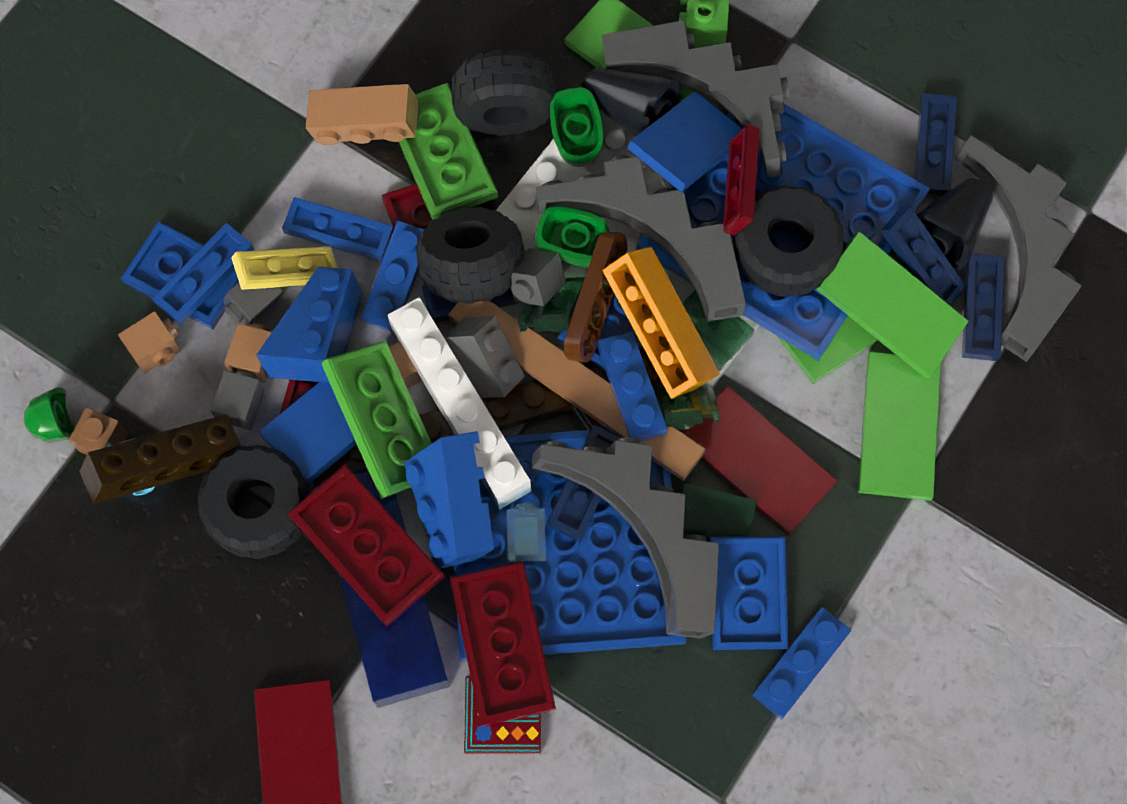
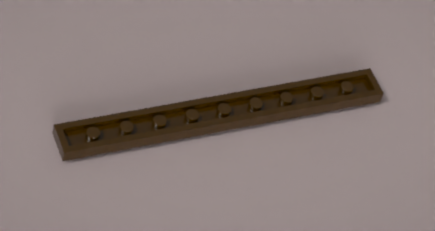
(521, 405)

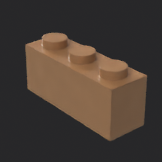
(362, 114)

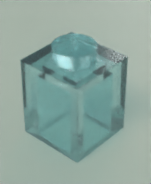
(526, 533)

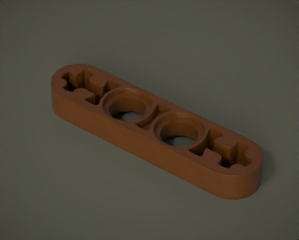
(593, 299)

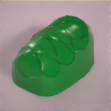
(576, 126)
(570, 233)
(48, 416)

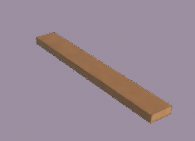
(581, 387)

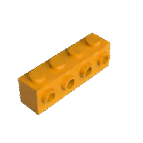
(661, 322)

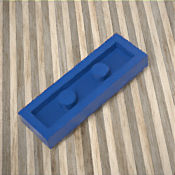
(337, 229)
(201, 274)
(394, 276)
(631, 387)
(801, 663)

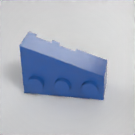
(313, 327)
(450, 500)

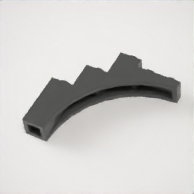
(712, 71)
(622, 196)
(1039, 241)
(622, 478)

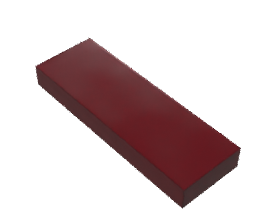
(741, 180)

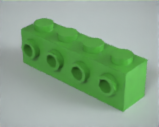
(706, 21)

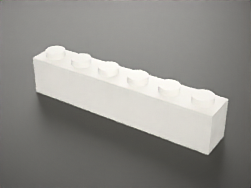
(459, 401)

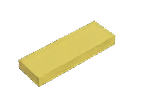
(280, 266)

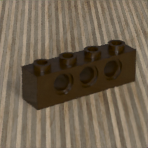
(157, 458)

